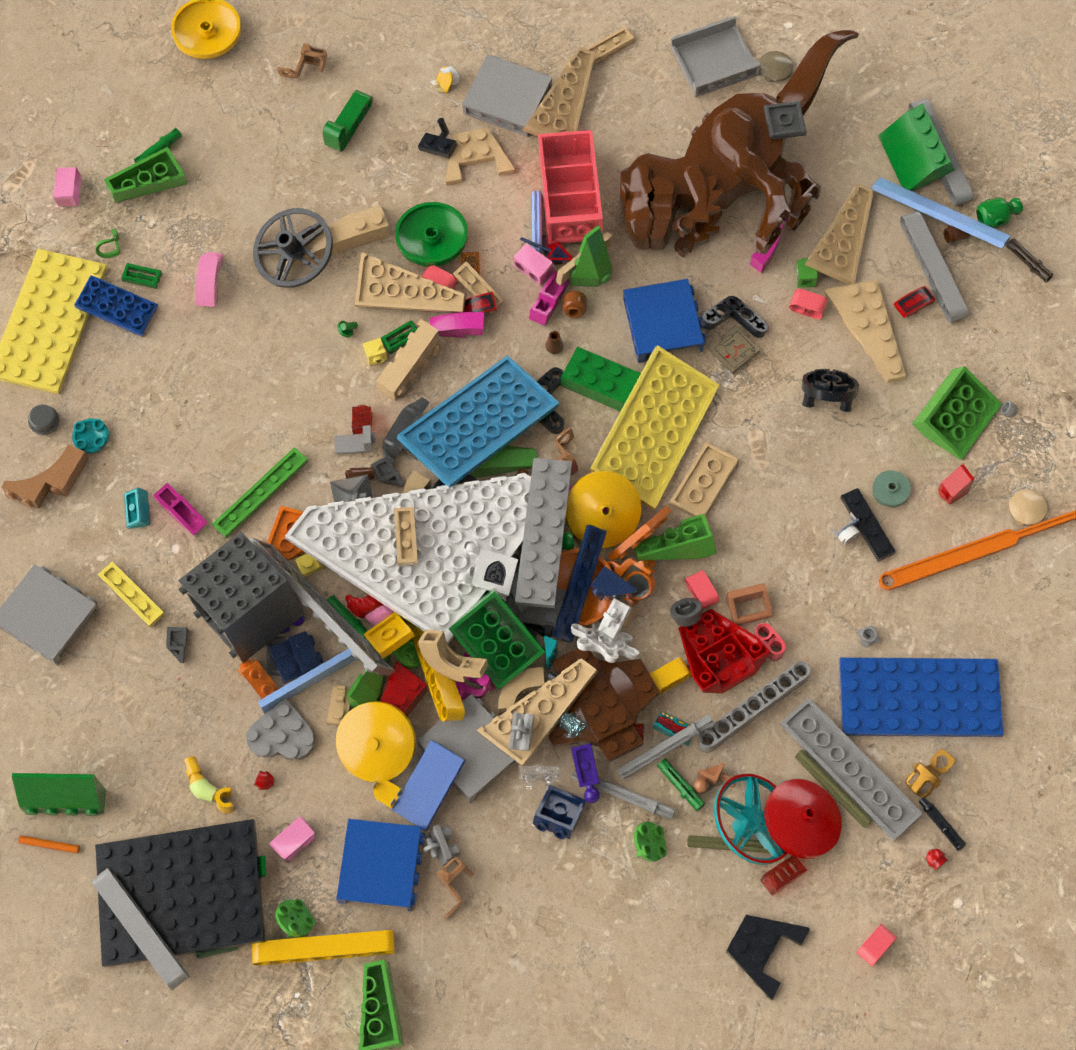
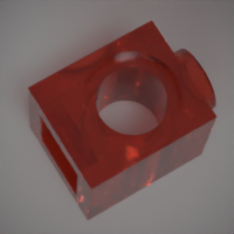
(361, 417)

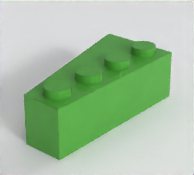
(146, 176)
(380, 1017)

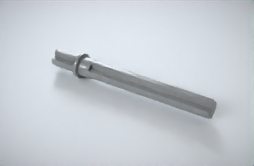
(666, 746)
(631, 797)

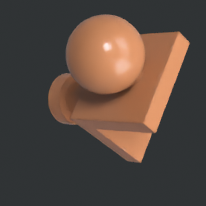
(710, 776)

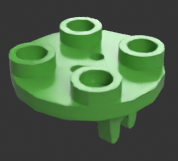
(407, 655)
(650, 841)
(294, 918)

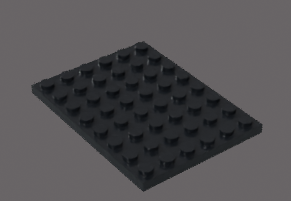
(191, 886)

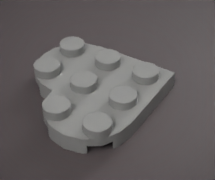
(281, 733)

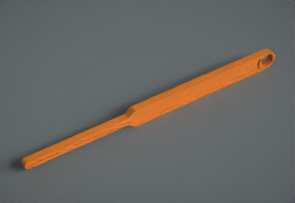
(967, 553)

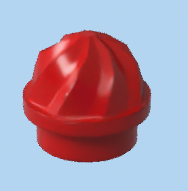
(264, 780)
(935, 858)

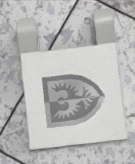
(491, 570)

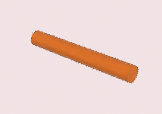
(49, 844)

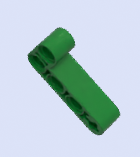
(339, 133)

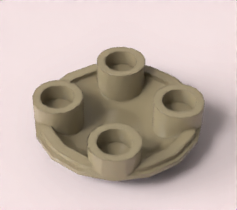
(775, 66)

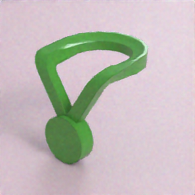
(111, 254)

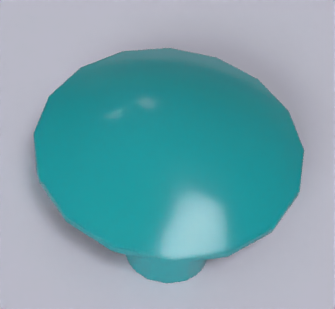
(90, 435)

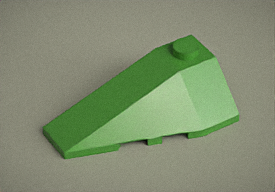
(593, 263)
(505, 461)
(687, 541)
(367, 688)

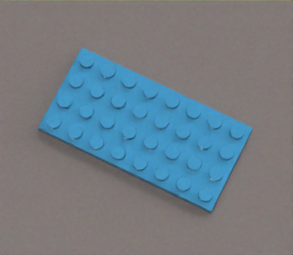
(478, 421)

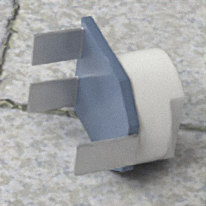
(849, 532)

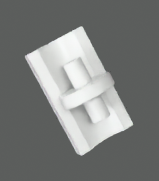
(614, 618)

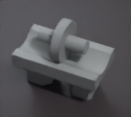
(521, 731)
(438, 847)

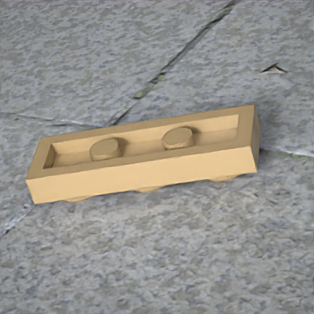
(475, 283)
(405, 536)

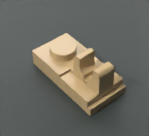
(339, 705)

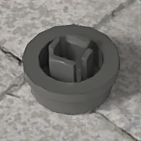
(43, 419)
(686, 611)

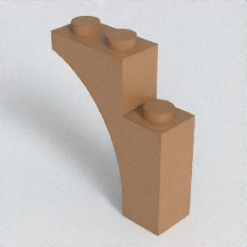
(56, 479)

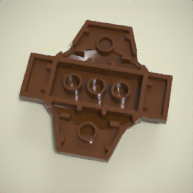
(608, 704)

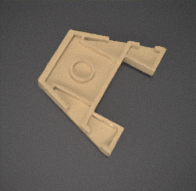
(476, 148)

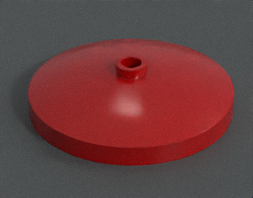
(802, 818)

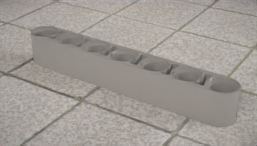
(954, 182)
(934, 267)
(757, 698)
(140, 929)

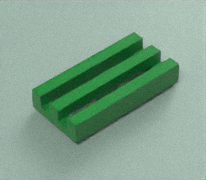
(147, 282)
(390, 345)

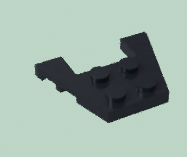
(755, 944)

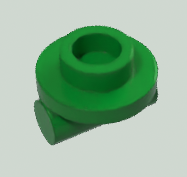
(346, 328)

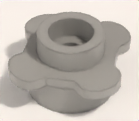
(871, 630)

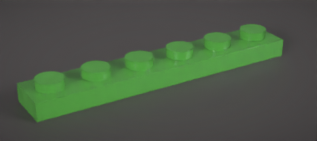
(260, 492)

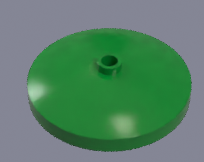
(431, 234)

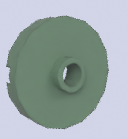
(889, 497)

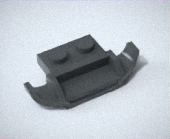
(406, 417)

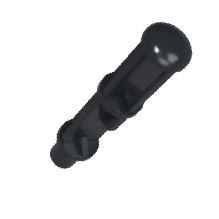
(942, 824)

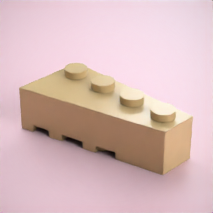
(409, 361)

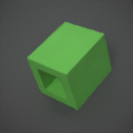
(805, 275)

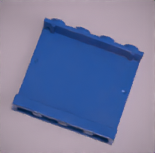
(663, 317)
(380, 863)

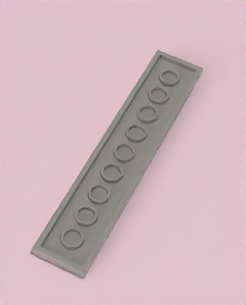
(324, 611)

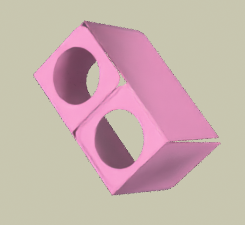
(67, 186)
(533, 264)
(293, 839)

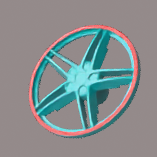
(748, 820)

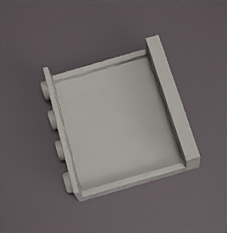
(714, 57)
(505, 94)
(45, 613)
(482, 757)

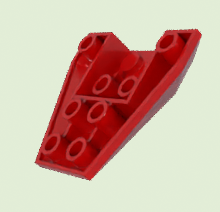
(721, 652)

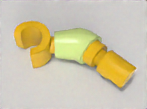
(205, 791)

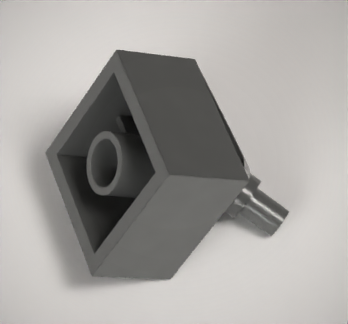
(351, 488)

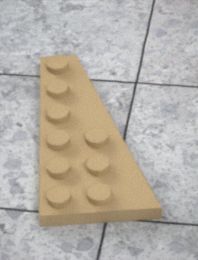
(564, 101)
(842, 243)
(396, 288)
(868, 321)
(547, 705)

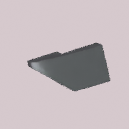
(386, 473)
(177, 642)

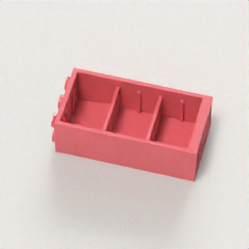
(569, 185)

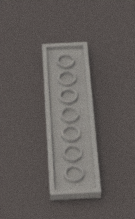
(543, 533)
(851, 769)

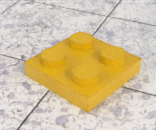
(389, 635)

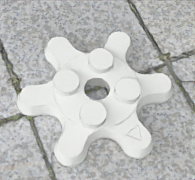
(610, 648)

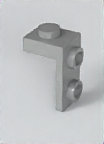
(355, 443)

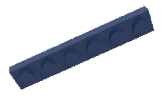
(579, 582)

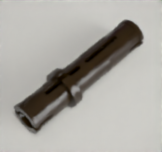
(1034, 264)

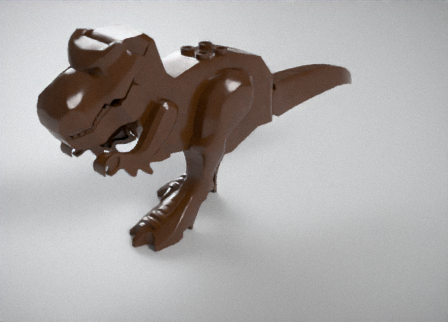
(725, 160)

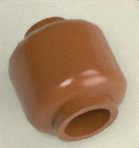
(574, 304)

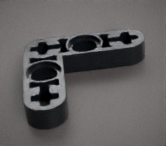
(734, 307)
(555, 417)

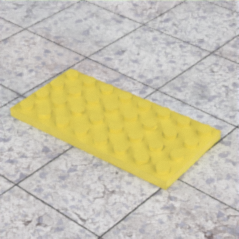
(45, 323)
(656, 425)

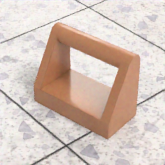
(747, 594)

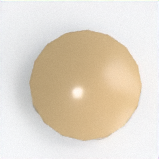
(1028, 507)

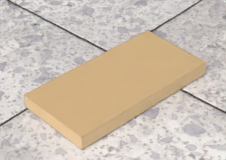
(704, 481)

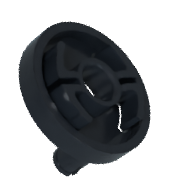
(829, 386)

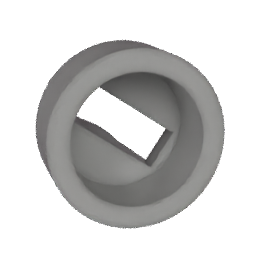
(1009, 409)

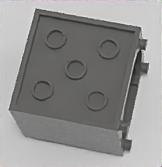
(241, 597)

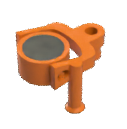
(640, 579)

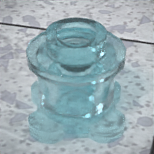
(571, 724)

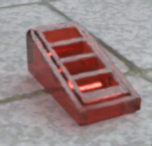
(773, 882)

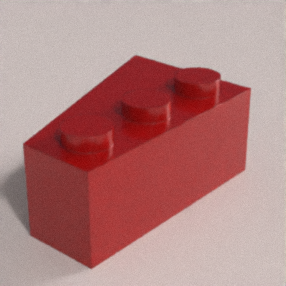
(404, 689)

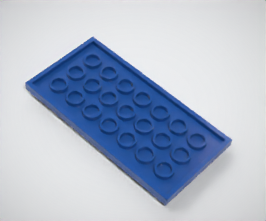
(920, 697)

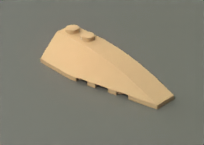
(350, 232)

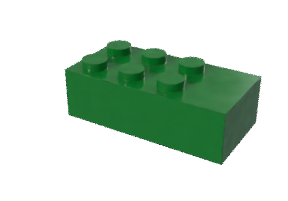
(599, 378)

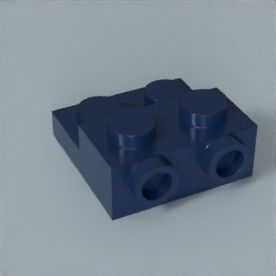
(295, 656)
(558, 812)

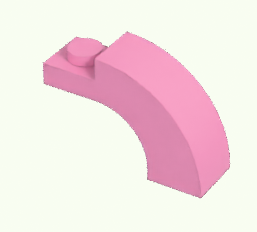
(207, 279)

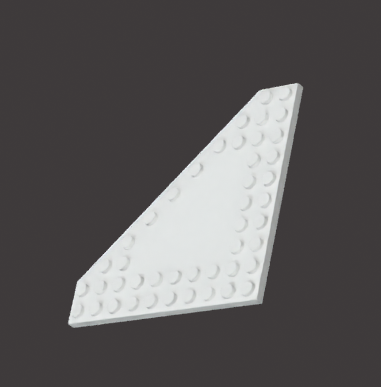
(360, 544)

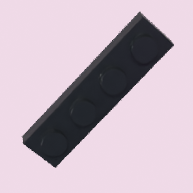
(868, 525)

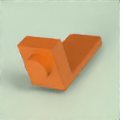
(257, 678)

